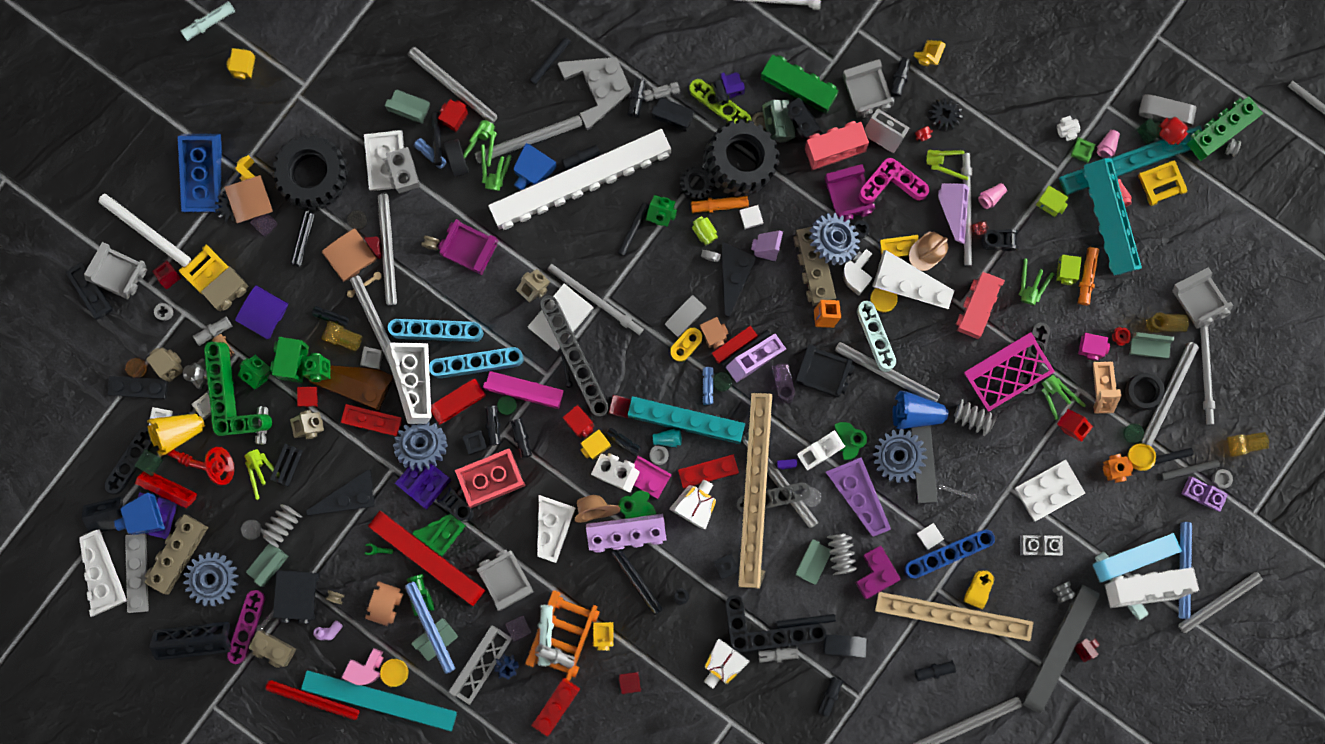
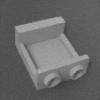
(867, 88)
(115, 271)
(1201, 299)
(504, 579)

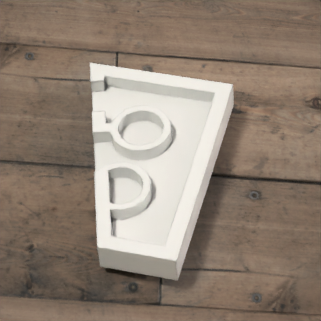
(553, 526)

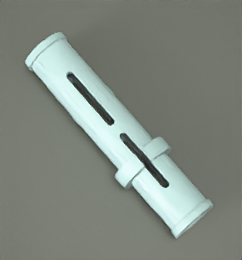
(207, 21)
(545, 630)

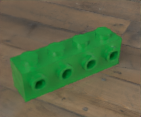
(799, 83)
(1224, 128)

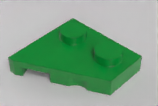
(441, 533)

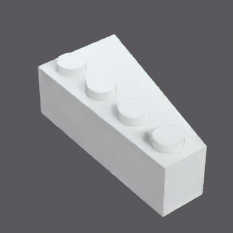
(906, 280)
(411, 375)
(1151, 587)

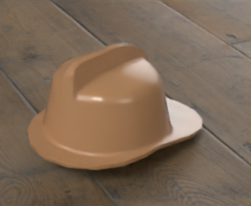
(928, 251)
(594, 507)

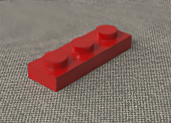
(371, 420)
(708, 471)
(166, 489)
(556, 707)

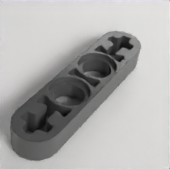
(1044, 337)
(774, 499)

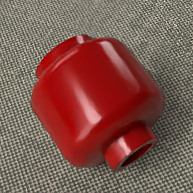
(1173, 130)

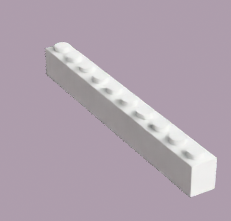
(580, 179)

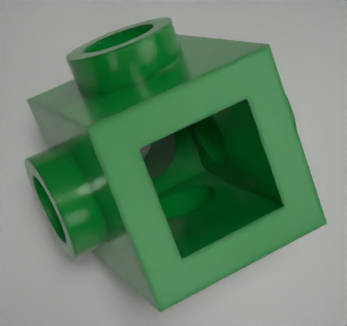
(661, 211)
(315, 367)
(254, 371)

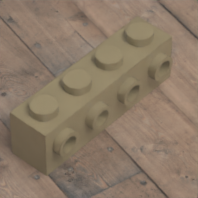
(816, 271)
(176, 554)

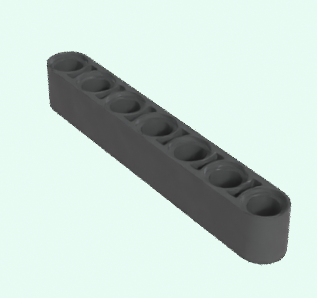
(567, 349)
(1060, 649)

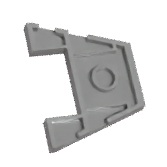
(605, 82)

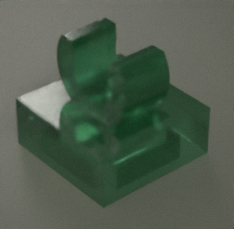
(1149, 131)
(148, 462)

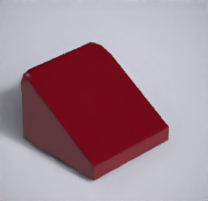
(375, 244)
(166, 275)
(619, 406)
(629, 682)

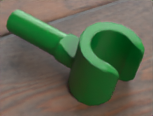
(378, 550)

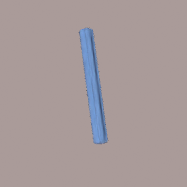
(1185, 562)
(430, 627)

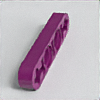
(250, 628)

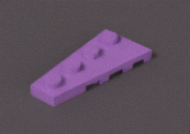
(860, 494)

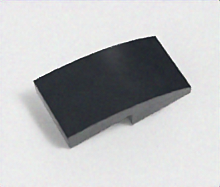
(845, 646)

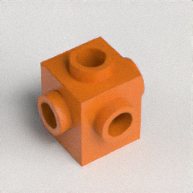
(1112, 473)

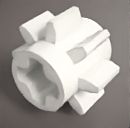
(1068, 128)

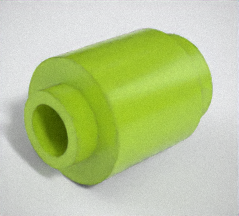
(704, 230)

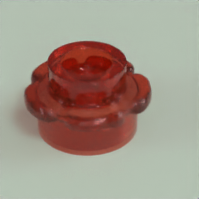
(980, 227)

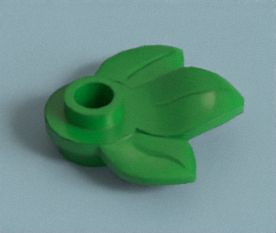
(846, 433)
(640, 506)

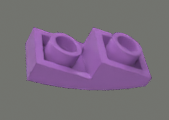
(1204, 494)

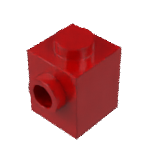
(453, 114)
(1074, 425)

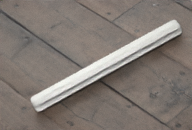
(144, 230)

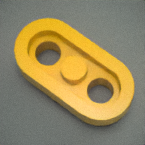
(686, 345)

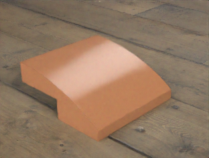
(248, 199)
(349, 255)

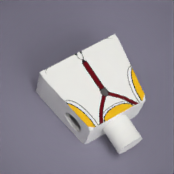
(695, 504)
(723, 664)

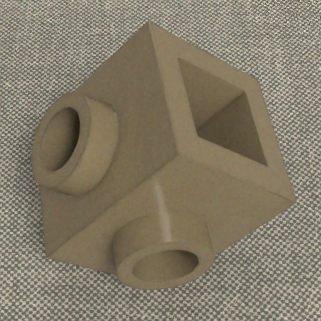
(533, 285)
(307, 424)

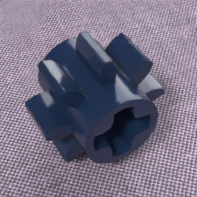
(504, 671)

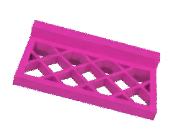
(1000, 357)

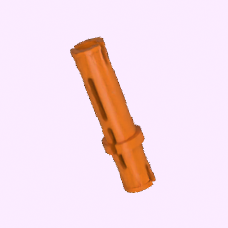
(719, 204)
(1087, 285)

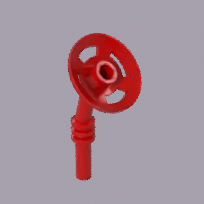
(214, 467)

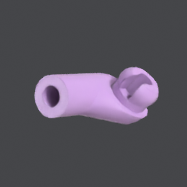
(327, 633)

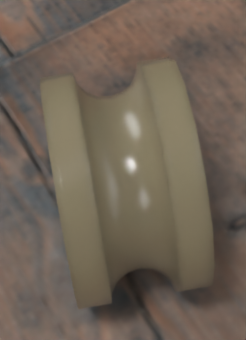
(430, 243)
(335, 597)

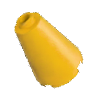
(173, 431)

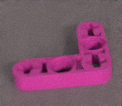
(894, 176)

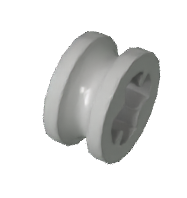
(1233, 147)
(159, 307)

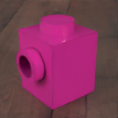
(1093, 346)

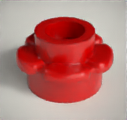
(923, 133)
(1121, 331)

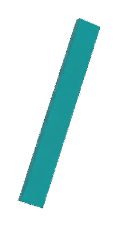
(1130, 161)
(379, 700)

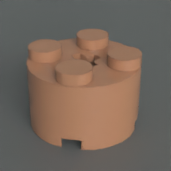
(383, 604)

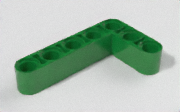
(227, 397)

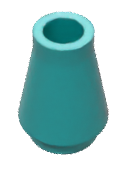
(668, 438)

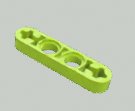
(718, 109)

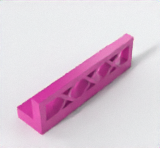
(523, 390)

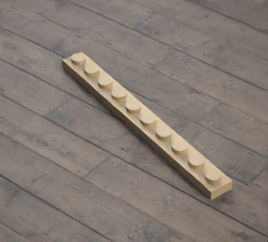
(755, 490)

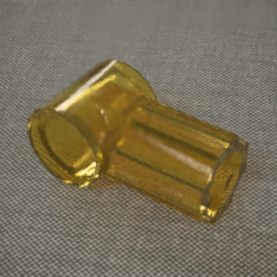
(1169, 323)
(337, 334)
(1244, 444)

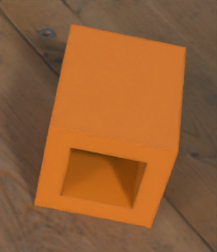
(827, 313)

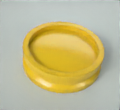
(883, 300)
(1142, 456)
(394, 672)

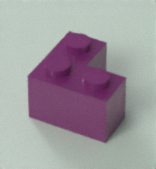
(882, 573)

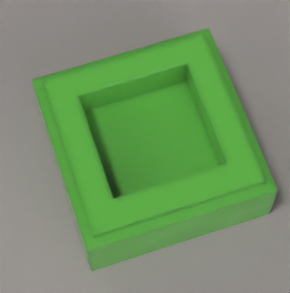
(1083, 150)

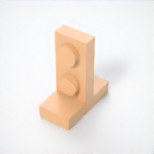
(1105, 387)

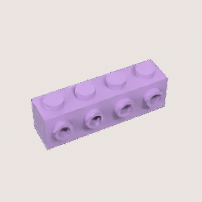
(626, 532)

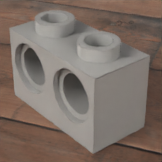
(405, 169)

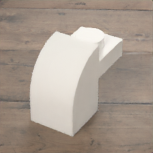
(853, 274)
(820, 450)

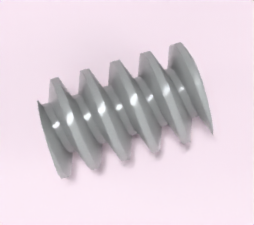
(974, 418)
(280, 524)
(841, 554)

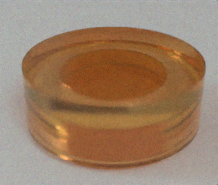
(136, 368)

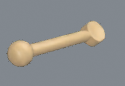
(377, 276)

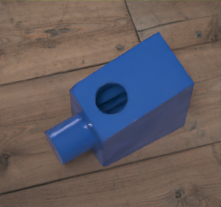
(532, 167)
(141, 516)

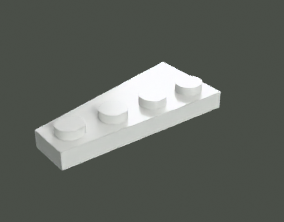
(102, 580)

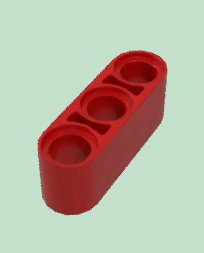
(457, 401)

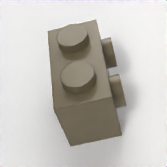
(225, 289)
(165, 363)
(271, 648)

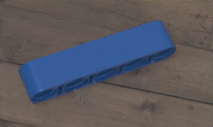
(956, 547)

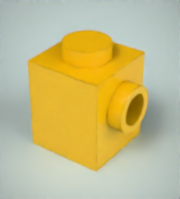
(241, 63)
(595, 445)

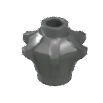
(196, 373)

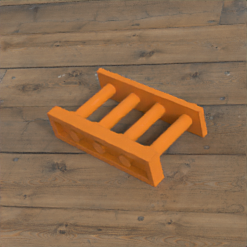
(557, 602)

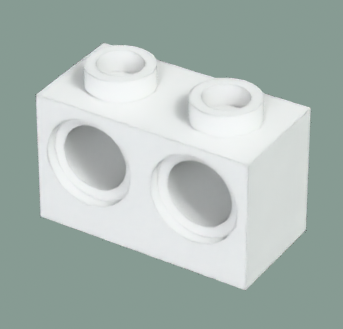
(614, 474)

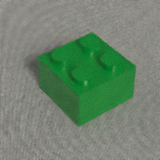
(288, 359)

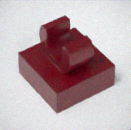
(1086, 649)

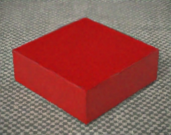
(307, 396)

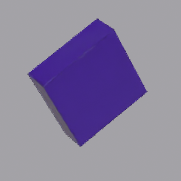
(786, 464)

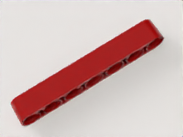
(426, 558)

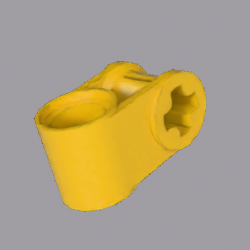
(978, 592)

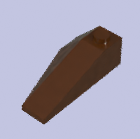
(361, 385)

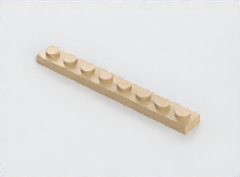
(954, 616)

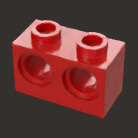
(579, 422)

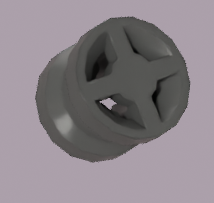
(1064, 591)

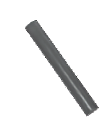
(1190, 470)

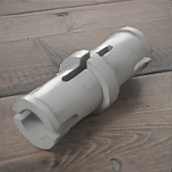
(212, 331)
(778, 654)
(555, 656)

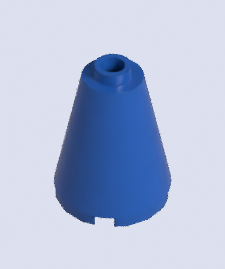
(917, 411)

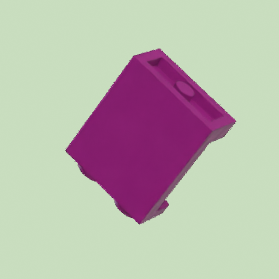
(844, 192)
(468, 247)

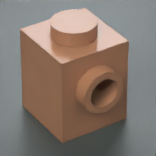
(714, 333)

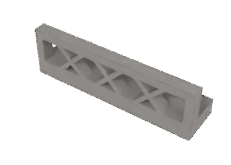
(473, 662)

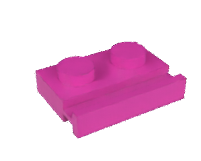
(651, 477)

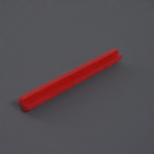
(312, 700)

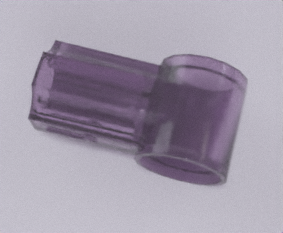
(783, 381)

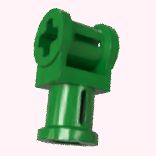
(424, 592)

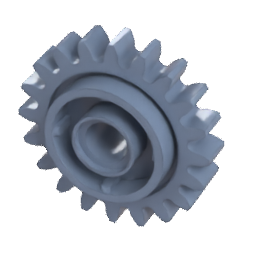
(827, 229)
(891, 447)
(410, 454)
(223, 579)

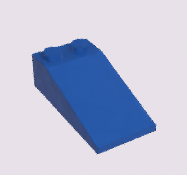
(200, 171)

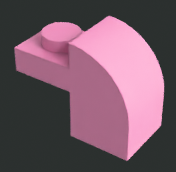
(364, 674)

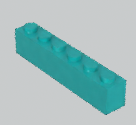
(1112, 216)
(686, 420)

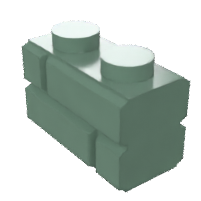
(778, 121)

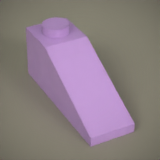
(955, 204)
(767, 245)
(755, 357)

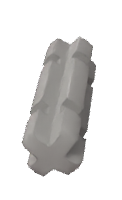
(661, 91)
(261, 438)

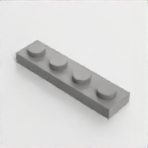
(135, 573)

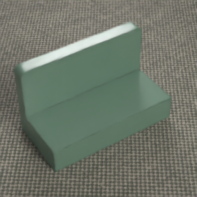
(408, 106)
(1150, 345)
(813, 562)
(267, 564)
(424, 645)

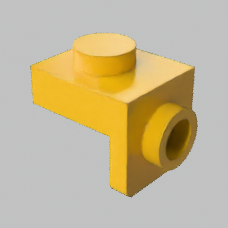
(931, 53)
(242, 166)
(603, 635)

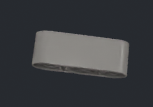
(1162, 108)

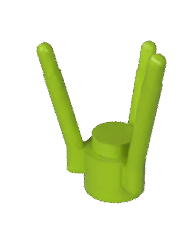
(936, 157)
(254, 461)

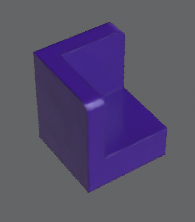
(733, 84)

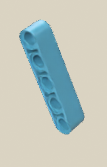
(427, 325)
(467, 359)
(1136, 557)

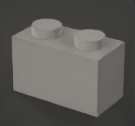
(885, 130)

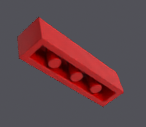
(734, 344)

